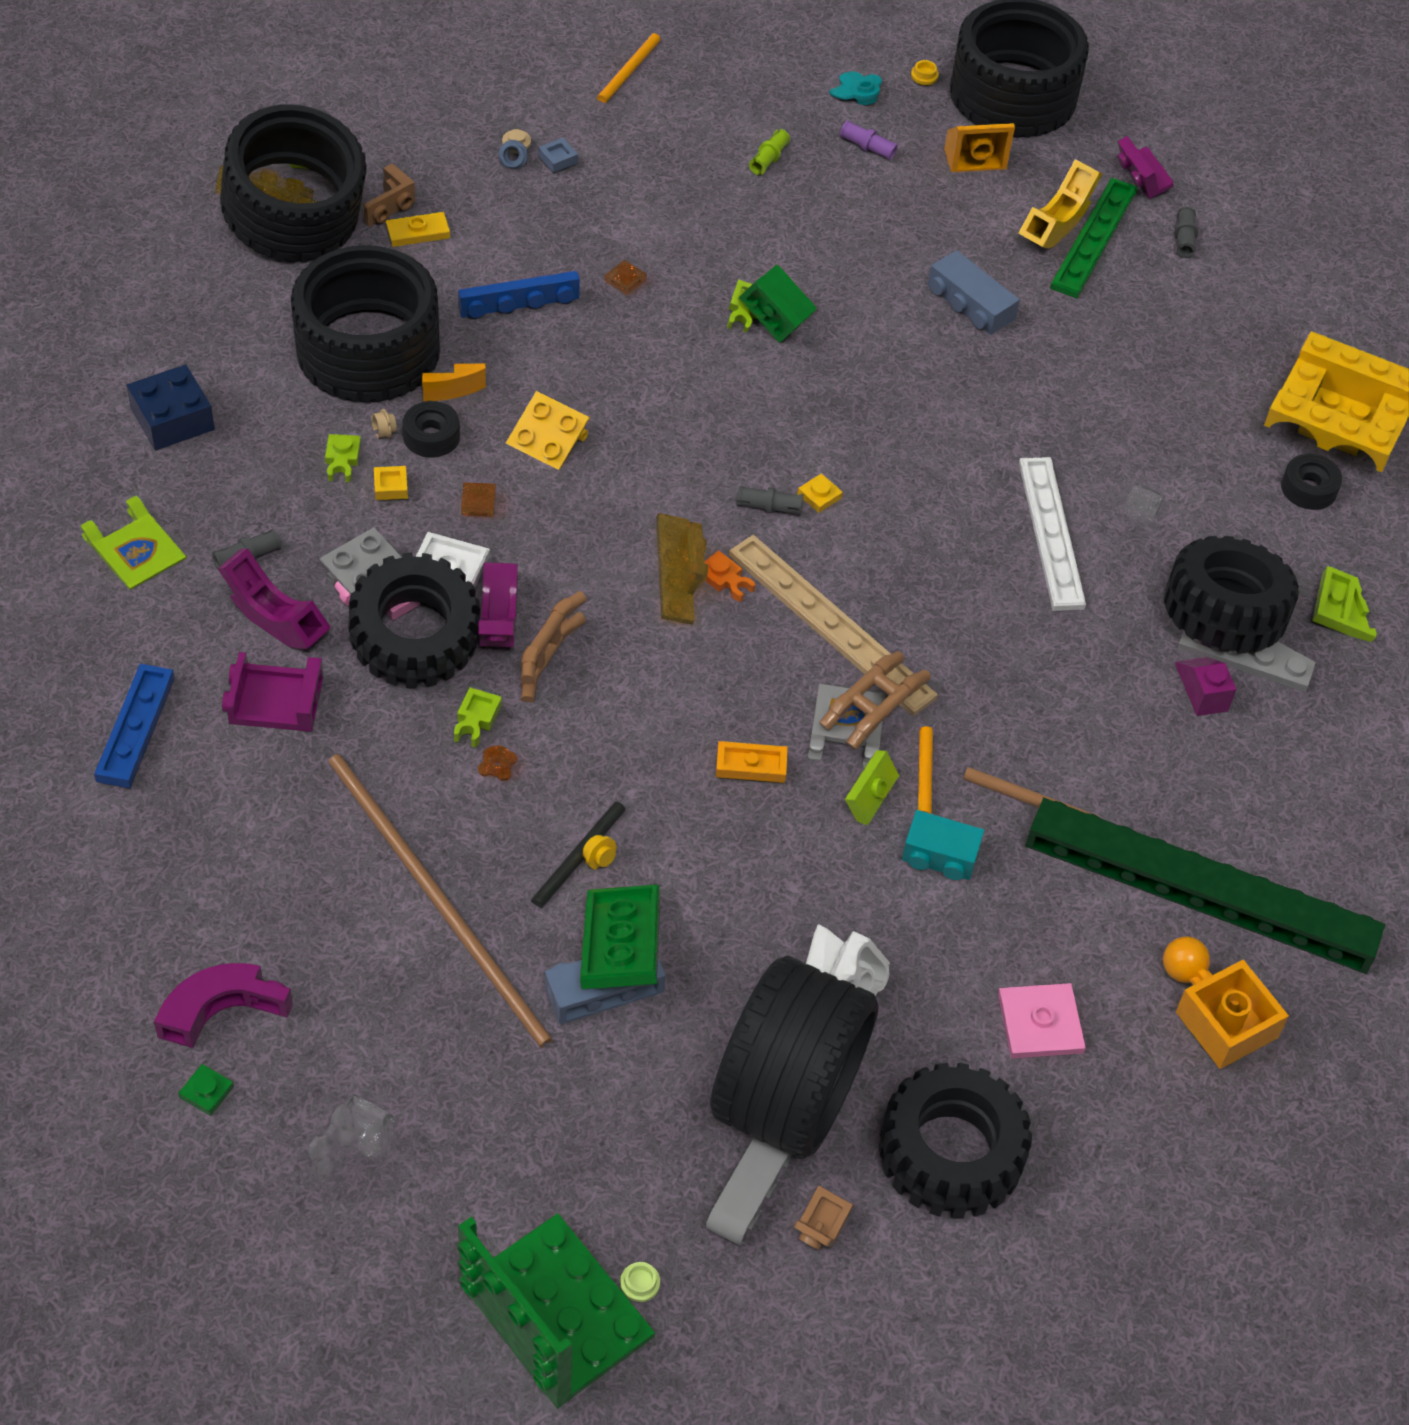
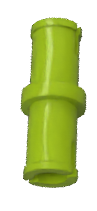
(769, 152)

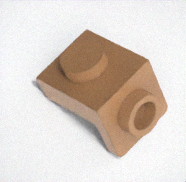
(823, 1218)

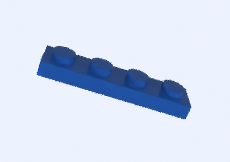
(518, 294)
(134, 726)

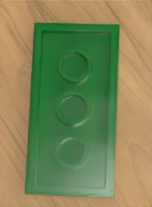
(621, 937)

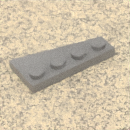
(1272, 663)

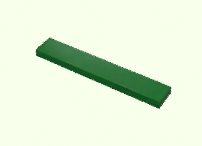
(1093, 238)

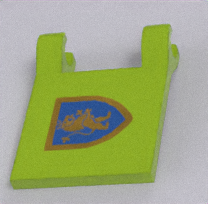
(137, 549)

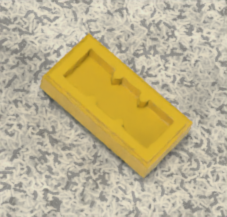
(417, 229)

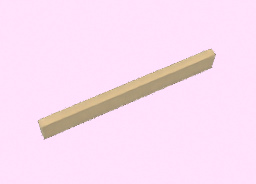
(823, 615)

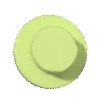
(640, 1282)

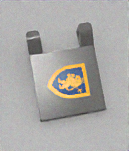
(845, 726)

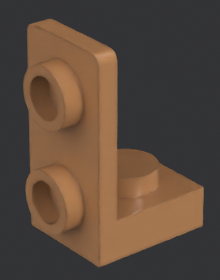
(398, 196)

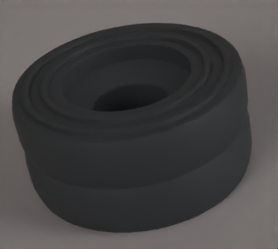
(431, 414)
(1316, 468)

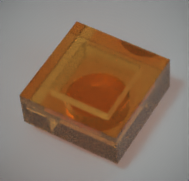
(625, 277)
(478, 499)

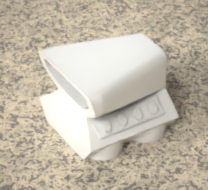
(853, 961)

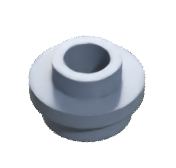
(504, 154)

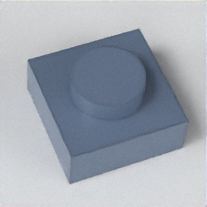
(558, 155)

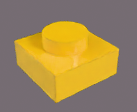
(390, 483)
(820, 493)

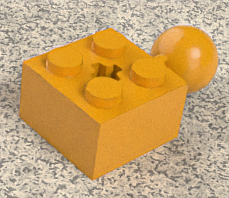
(1226, 1010)

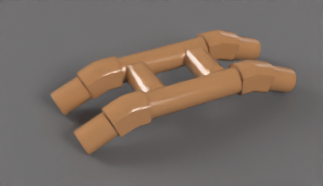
(548, 640)
(874, 712)

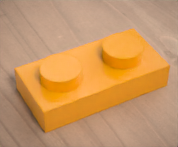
(751, 761)

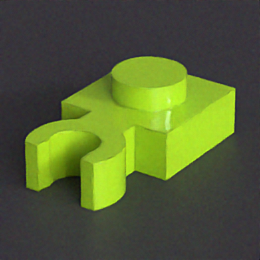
(740, 311)
(341, 453)
(476, 712)

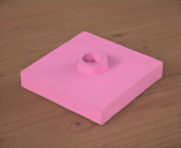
(1041, 1020)

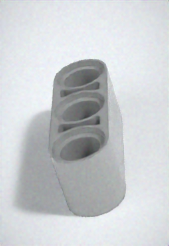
(746, 1190)

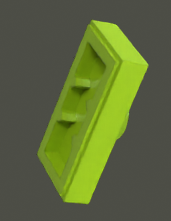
(872, 787)

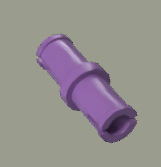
(868, 140)

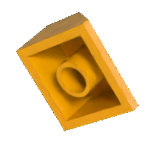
(979, 147)

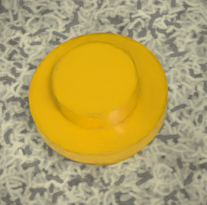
(925, 72)
(599, 851)

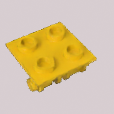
(548, 430)

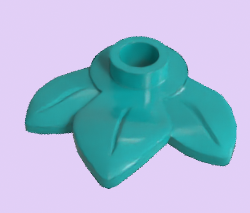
(857, 86)

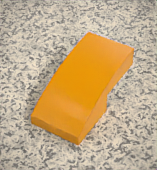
(445, 386)

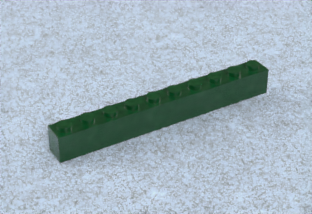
(1206, 885)

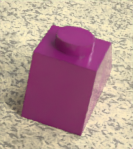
(1207, 684)

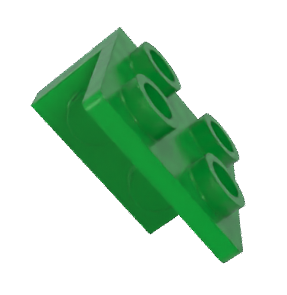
(777, 303)

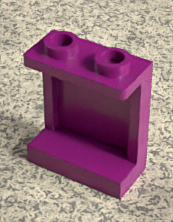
(273, 695)

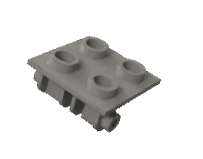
(355, 557)

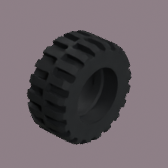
(414, 581)
(1231, 594)
(948, 1183)

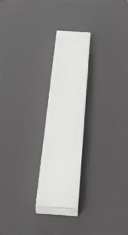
(1052, 534)

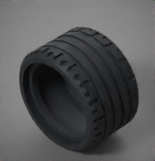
(1025, 34)
(299, 138)
(374, 364)
(793, 1056)

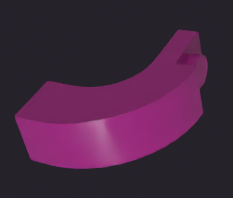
(499, 604)
(288, 620)
(212, 991)

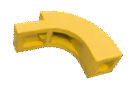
(1066, 208)

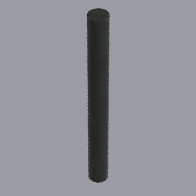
(576, 856)

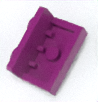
(1143, 168)

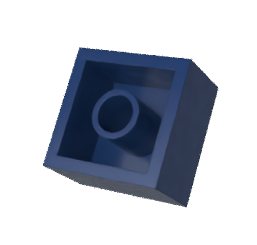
(170, 407)

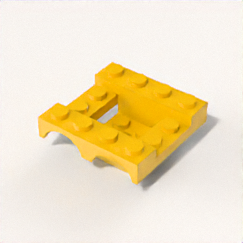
(1358, 403)

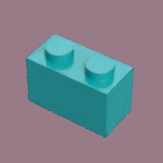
(942, 845)

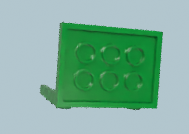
(552, 1306)

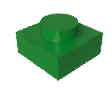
(206, 1090)

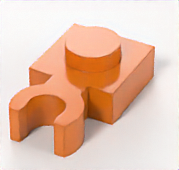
(726, 573)

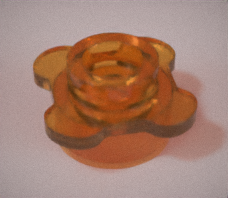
(501, 755)

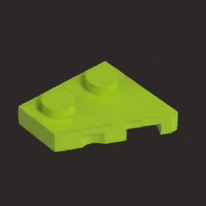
(1342, 605)

